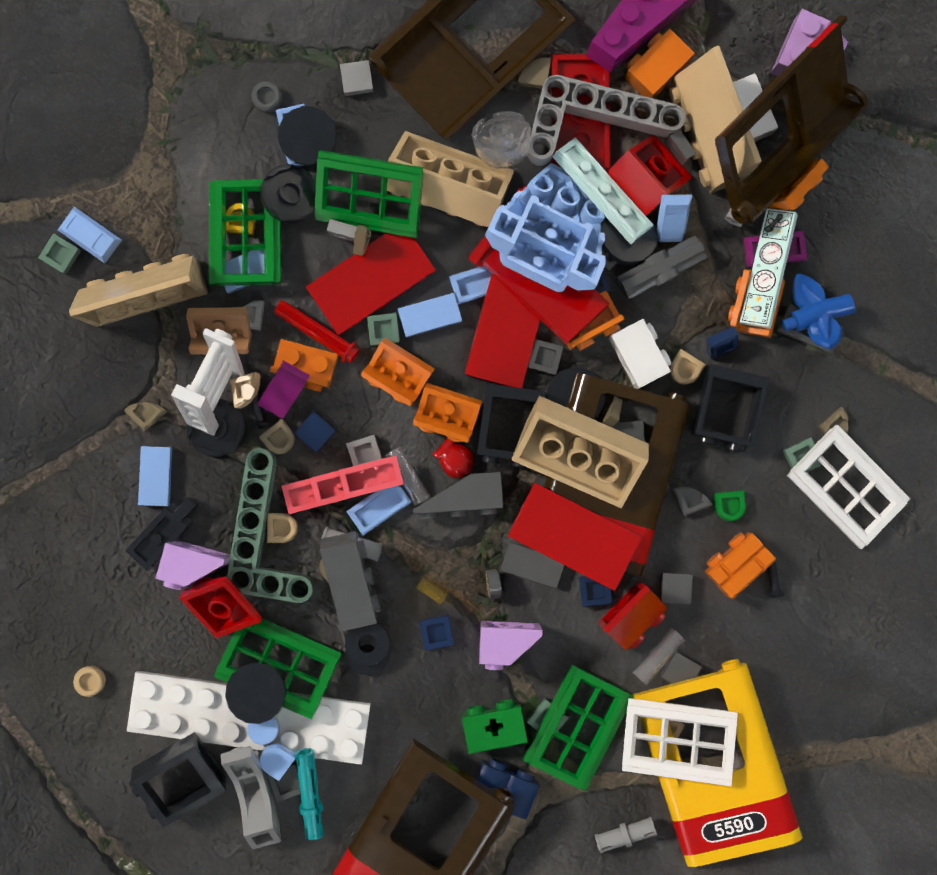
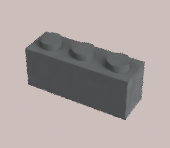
(350, 580)

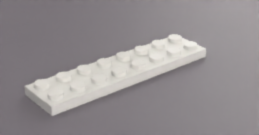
(184, 705)

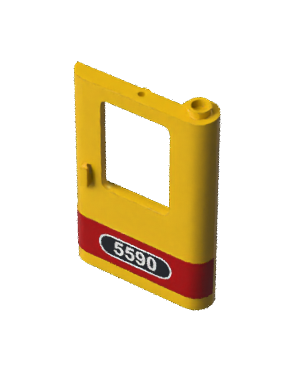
(724, 820)

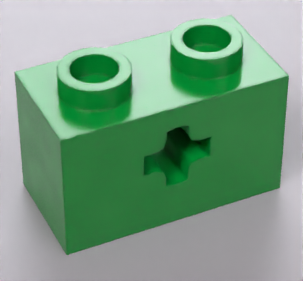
(482, 738)

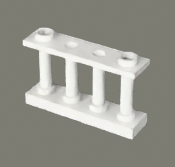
(201, 397)

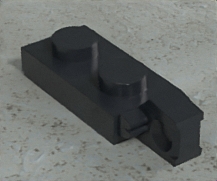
(163, 529)

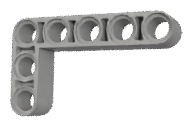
(597, 111)

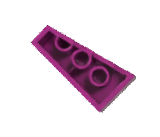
(630, 27)

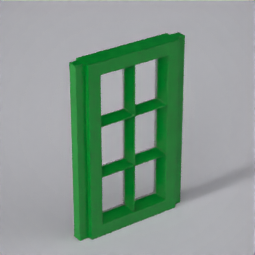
(367, 166)
(217, 237)
(293, 641)
(554, 716)

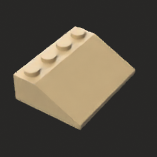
(710, 106)
(139, 291)

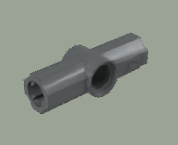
(661, 267)

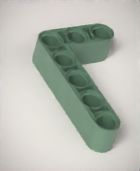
(256, 537)

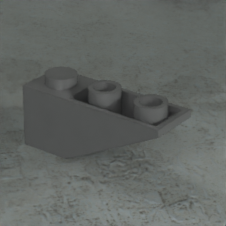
(473, 492)

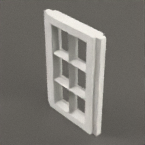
(867, 467)
(676, 769)

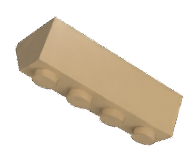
(451, 179)
(581, 452)

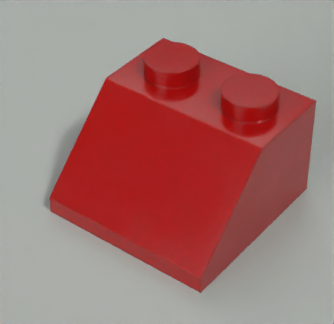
(649, 173)
(633, 616)

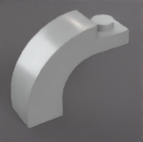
(254, 795)

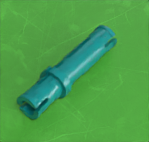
(310, 802)

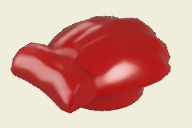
(455, 459)

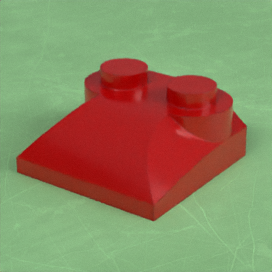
(220, 606)

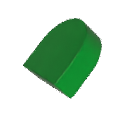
(730, 505)

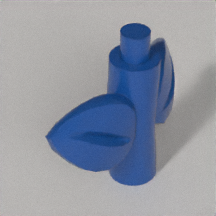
(817, 312)

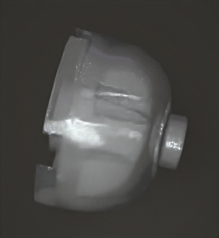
(502, 140)

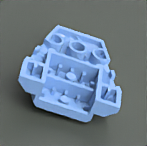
(551, 233)

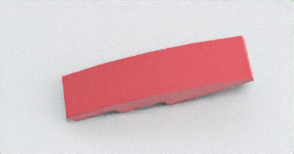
(342, 484)

